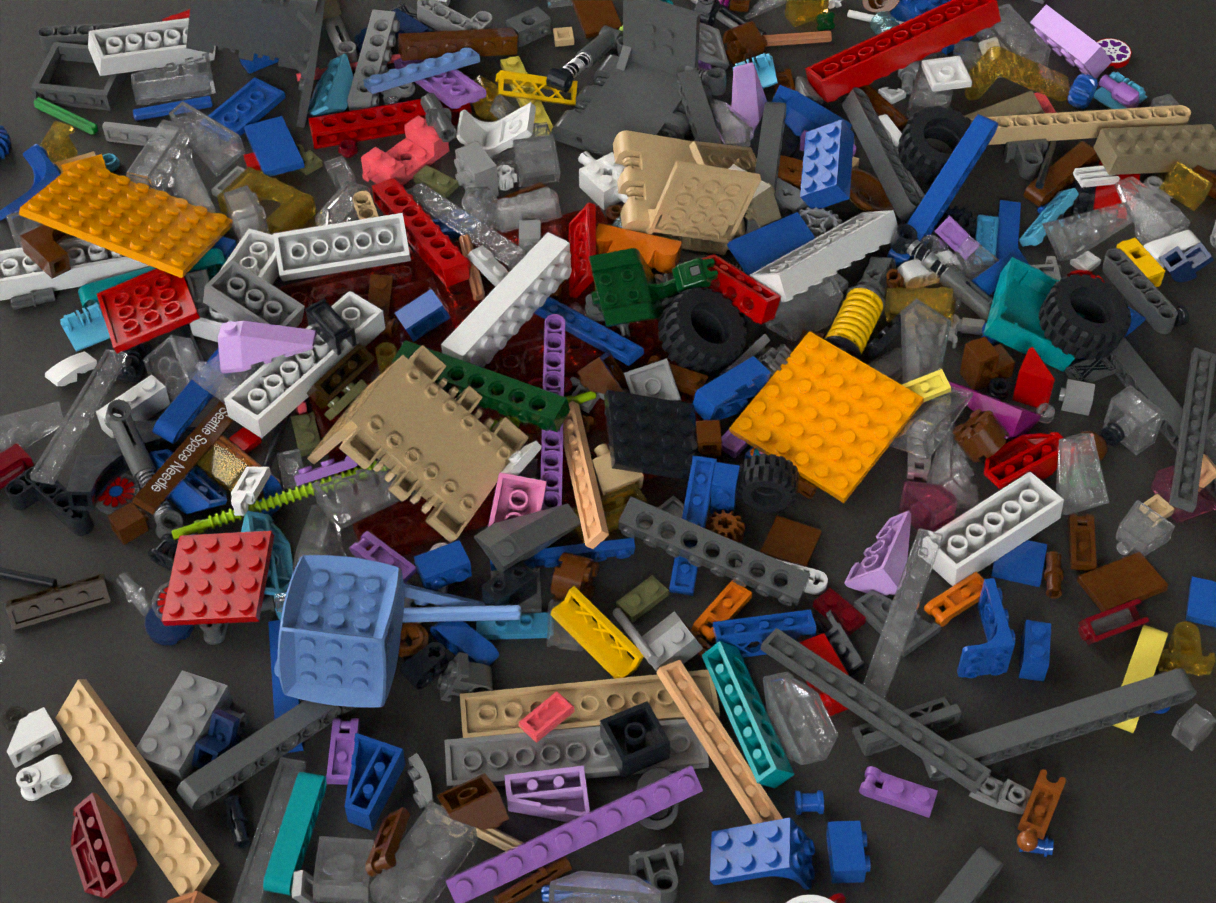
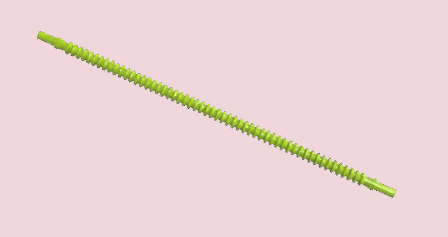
(201, 525)

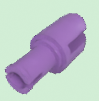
(1121, 92)

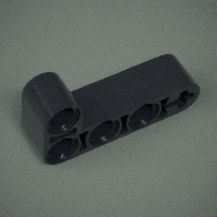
(24, 493)

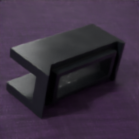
(330, 325)

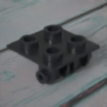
(134, 365)

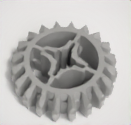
(819, 220)

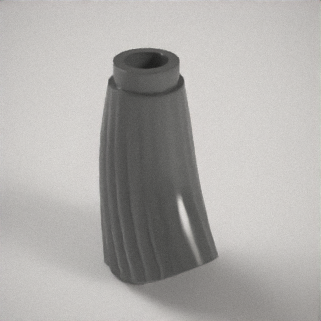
(804, 87)

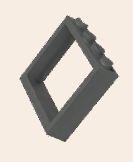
(69, 95)

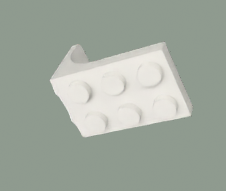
(496, 135)

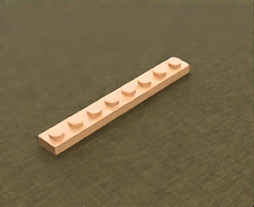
(583, 478)
(717, 743)

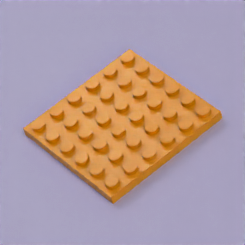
(827, 415)

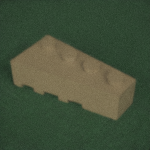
(1019, 105)

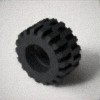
(768, 483)

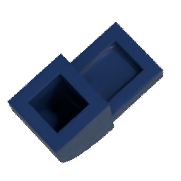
(1184, 265)
(220, 738)

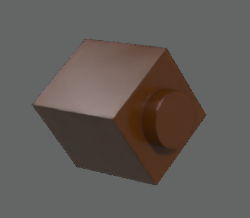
(708, 438)
(128, 522)

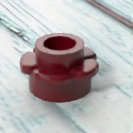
(347, 148)

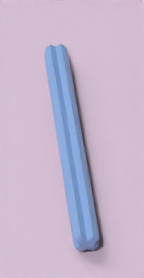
(462, 613)

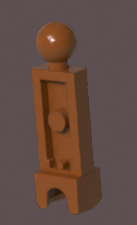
(1039, 811)

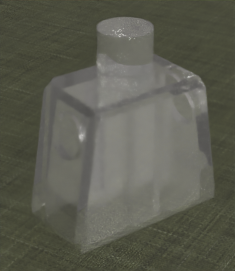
(1142, 530)

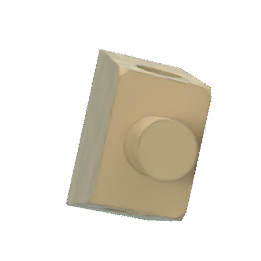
(611, 479)

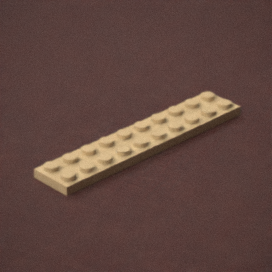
(501, 710)
(136, 790)

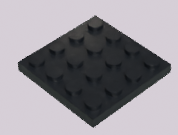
(651, 434)

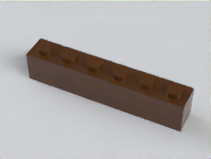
(435, 44)

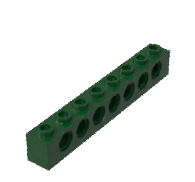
(553, 406)

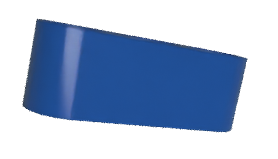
(461, 638)

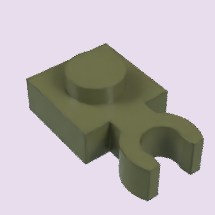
(310, 160)

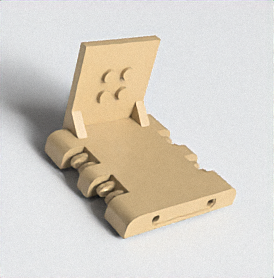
(679, 197)
(426, 440)

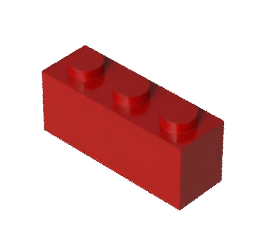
(823, 648)

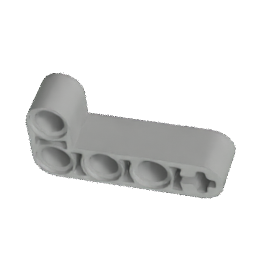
(446, 19)

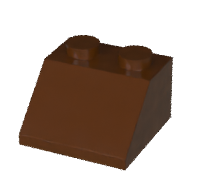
(603, 375)
(475, 803)

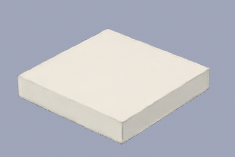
(946, 73)

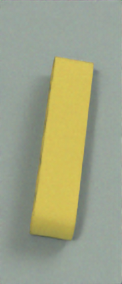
(1143, 663)

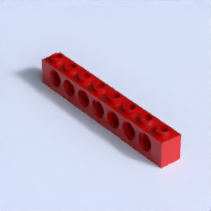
(370, 122)
(422, 233)

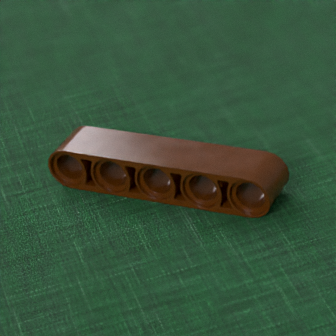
(1061, 174)

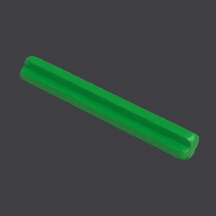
(65, 115)

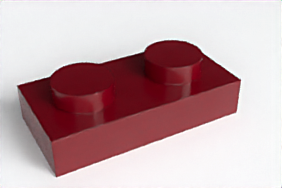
(847, 614)

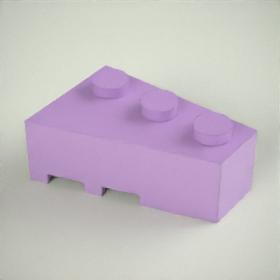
(549, 793)

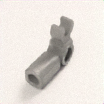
(966, 326)

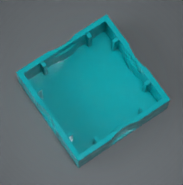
(1016, 311)

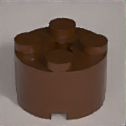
(744, 43)
(980, 435)
(576, 572)

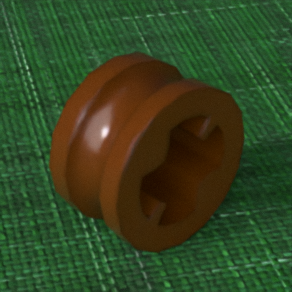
(391, 327)

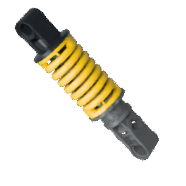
(861, 308)

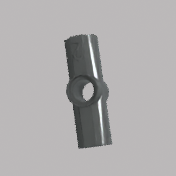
(438, 117)

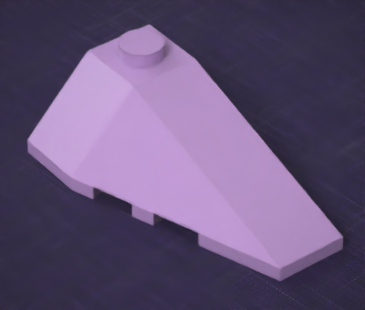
(748, 94)
(253, 342)
(884, 559)

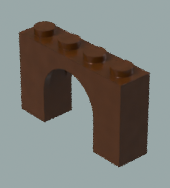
(44, 249)

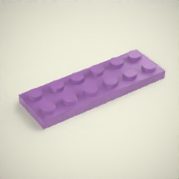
(450, 87)

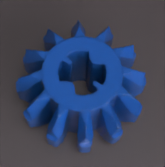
(1082, 91)

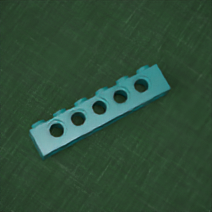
(747, 715)

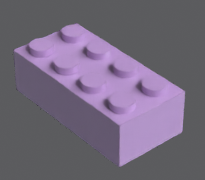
(1070, 42)

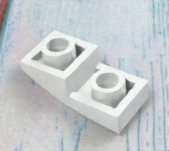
(66, 370)

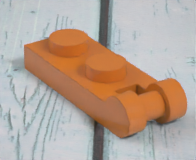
(955, 599)
(723, 608)

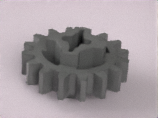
(775, 358)

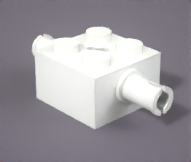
(600, 179)

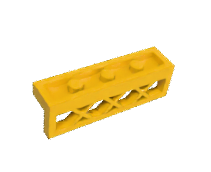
(534, 81)
(595, 636)

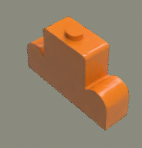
(657, 251)

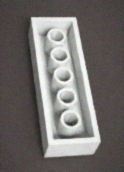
(141, 46)
(341, 247)
(255, 253)
(996, 527)

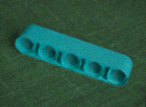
(295, 832)

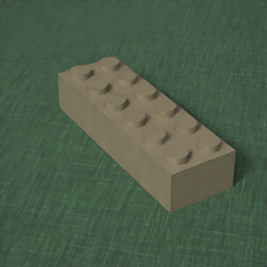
(1156, 148)

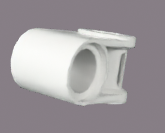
(44, 776)

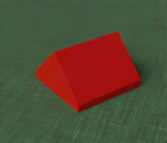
(1033, 381)

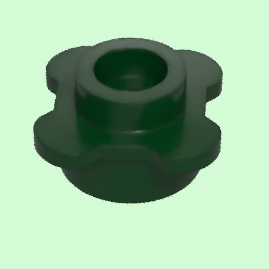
(825, 16)

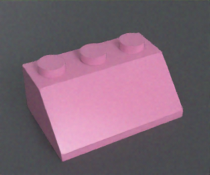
(516, 497)

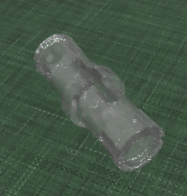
(134, 593)

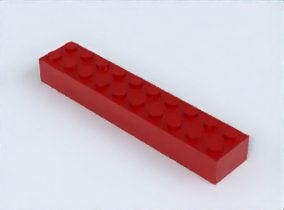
(901, 46)

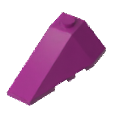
(1014, 418)

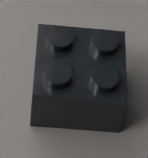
(635, 739)

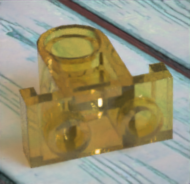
(58, 143)
(1186, 652)

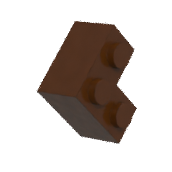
(984, 362)

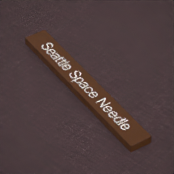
(183, 459)

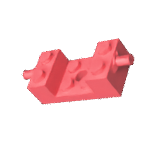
(420, 146)

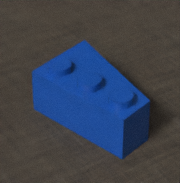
(731, 391)
(372, 779)

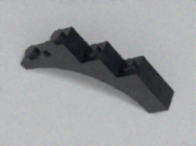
(96, 472)

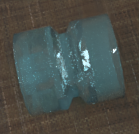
(882, 22)

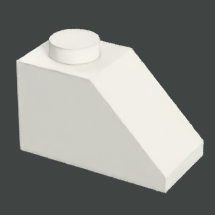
(33, 737)

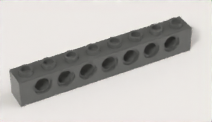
(706, 540)

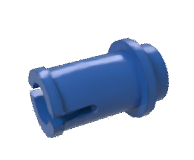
(1044, 847)

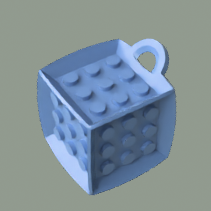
(340, 631)

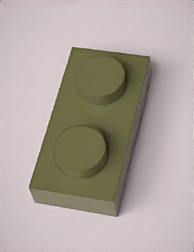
(436, 181)
(339, 404)
(305, 433)
(642, 598)

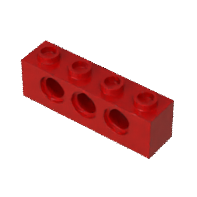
(744, 291)

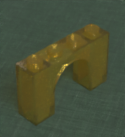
(295, 205)

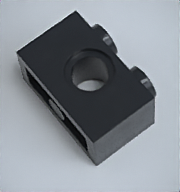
(510, 586)

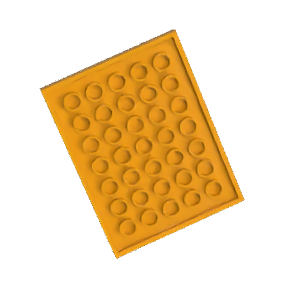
(127, 218)

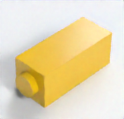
(1143, 260)

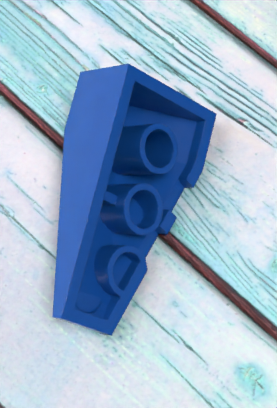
(803, 112)

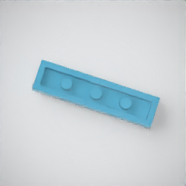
(1059, 204)

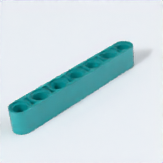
(212, 261)

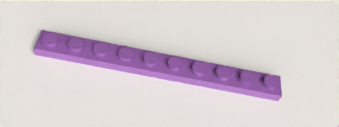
(573, 835)

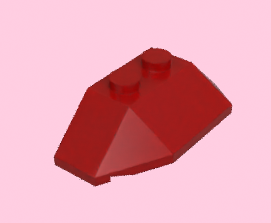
(1022, 455)

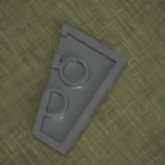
(876, 608)

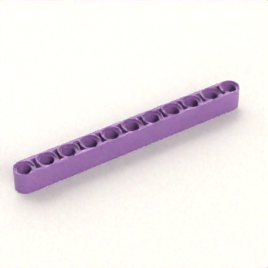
(553, 337)

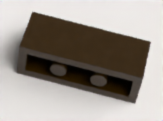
(340, 375)

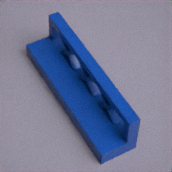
(752, 629)

